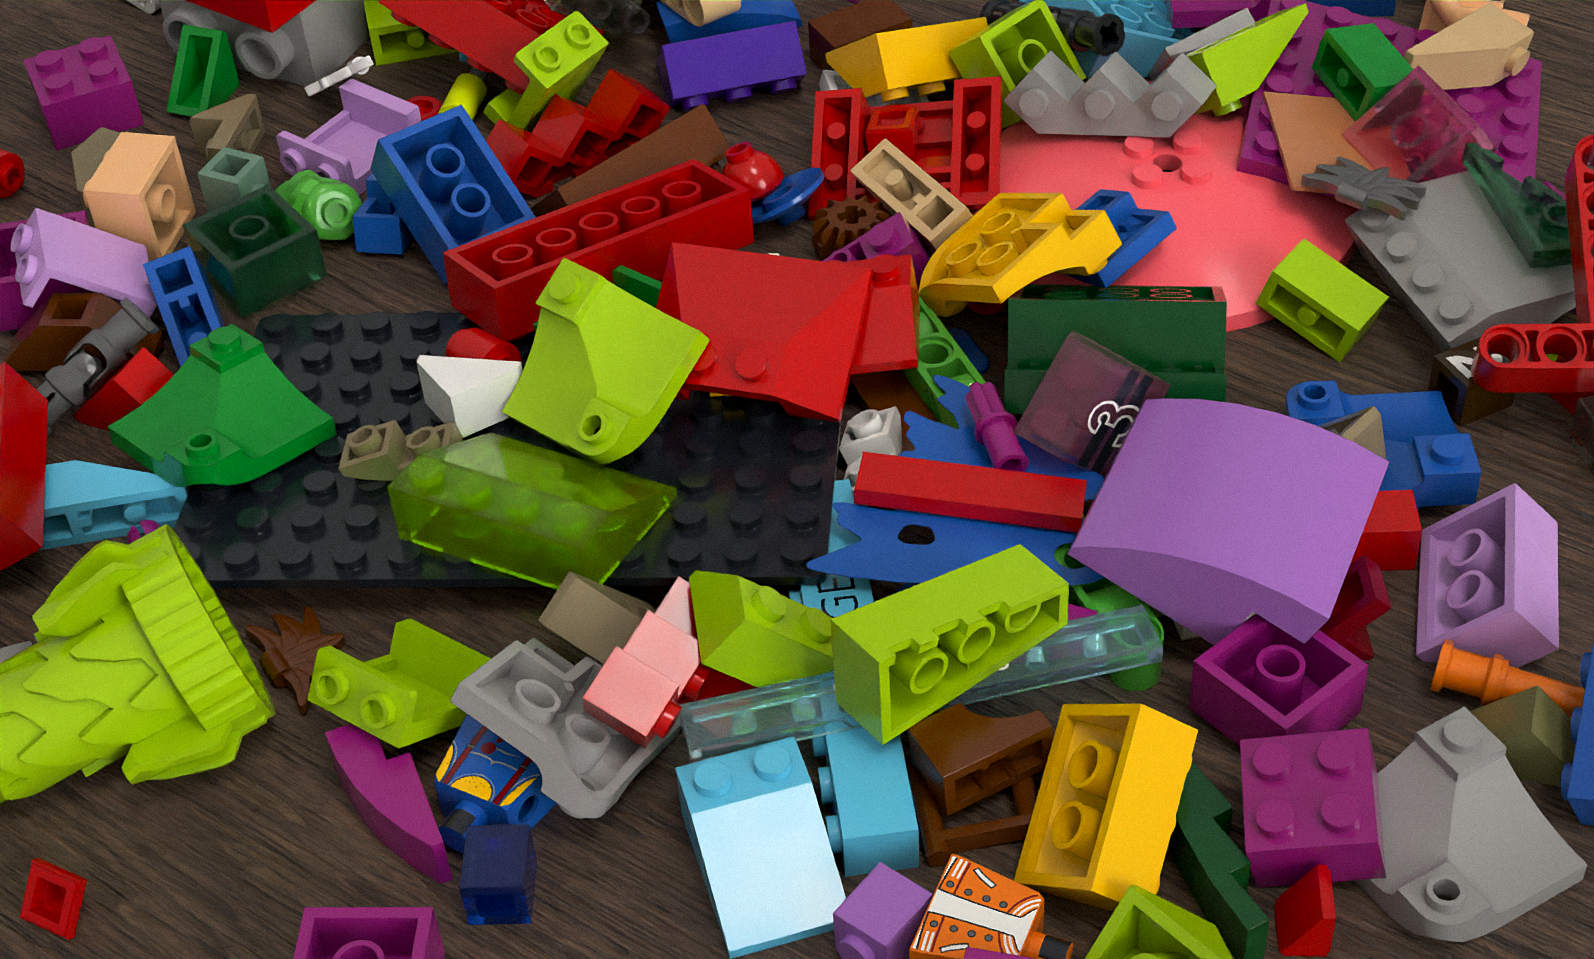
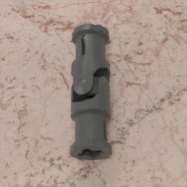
(72, 382)

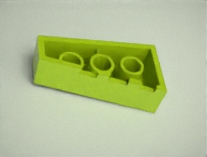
(942, 637)

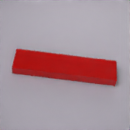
(970, 492)

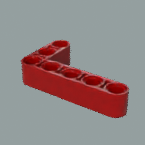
(1529, 343)

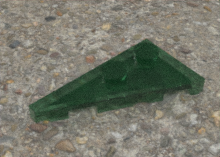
(1527, 210)

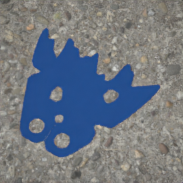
(957, 539)

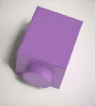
(880, 916)

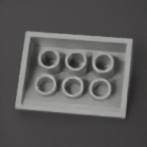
(1459, 265)

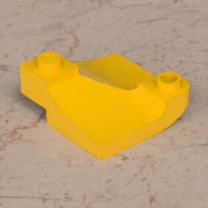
(1011, 246)

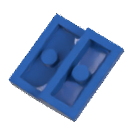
(1136, 227)

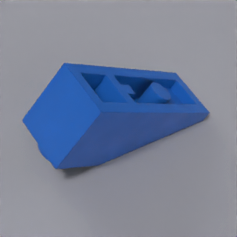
(184, 299)

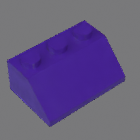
(731, 65)

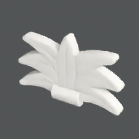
(354, 68)

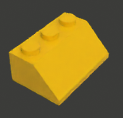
(904, 59)
(1106, 803)

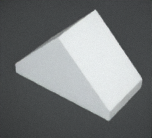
(468, 389)

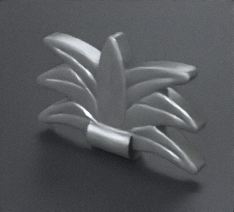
(1366, 188)

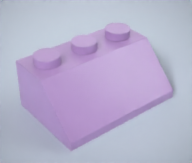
(1490, 580)

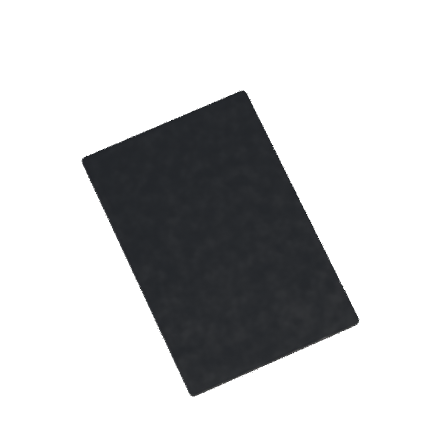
(744, 473)

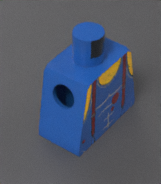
(486, 784)

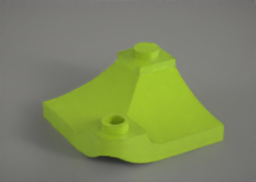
(601, 365)

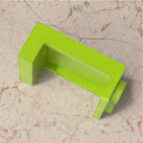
(555, 64)
(400, 693)

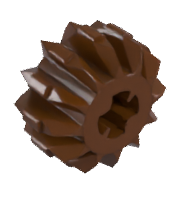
(843, 223)

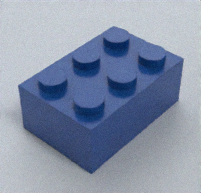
(447, 184)

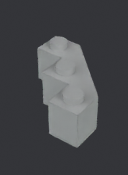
(1111, 101)

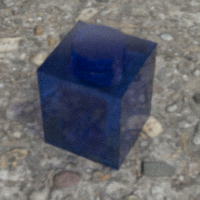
(498, 874)

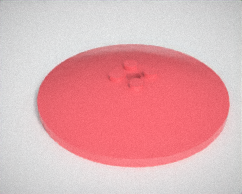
(1227, 221)

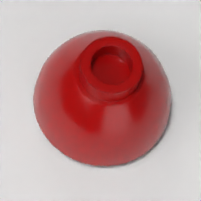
(752, 170)

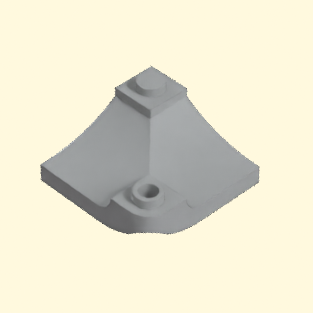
(537, 707)
(1463, 836)

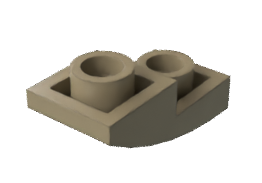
(385, 451)

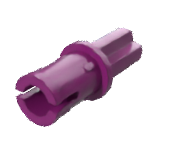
(995, 428)

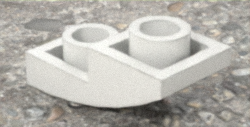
(873, 433)

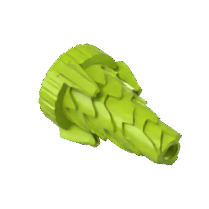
(128, 665)

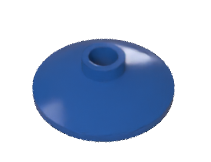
(788, 198)

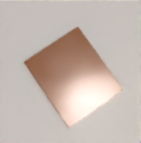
(1310, 134)

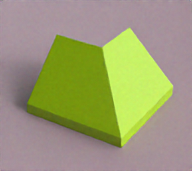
(1156, 929)

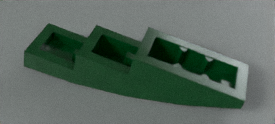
(1216, 867)

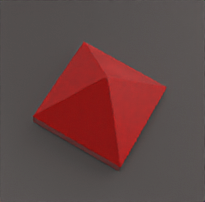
(53, 898)

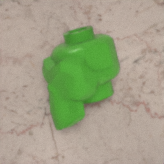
(323, 203)

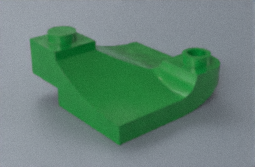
(222, 416)

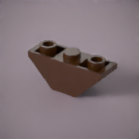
(60, 325)

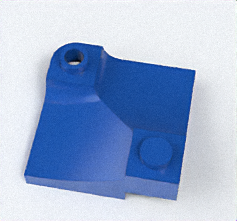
(1418, 438)

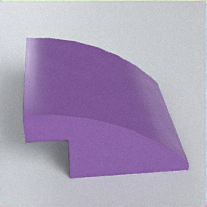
(1230, 516)

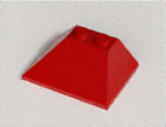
(955, 142)
(772, 322)

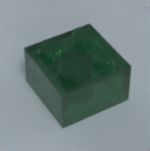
(256, 250)

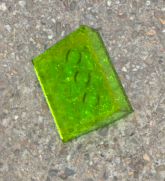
(525, 509)

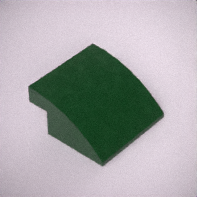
(1160, 328)

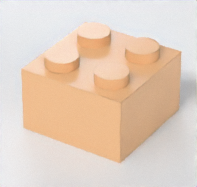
(142, 192)

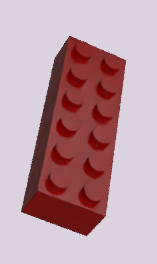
(629, 226)

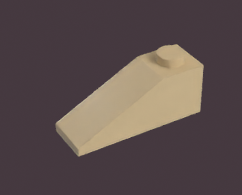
(1474, 50)
(909, 189)

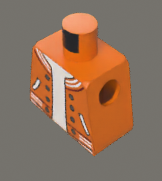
(985, 913)

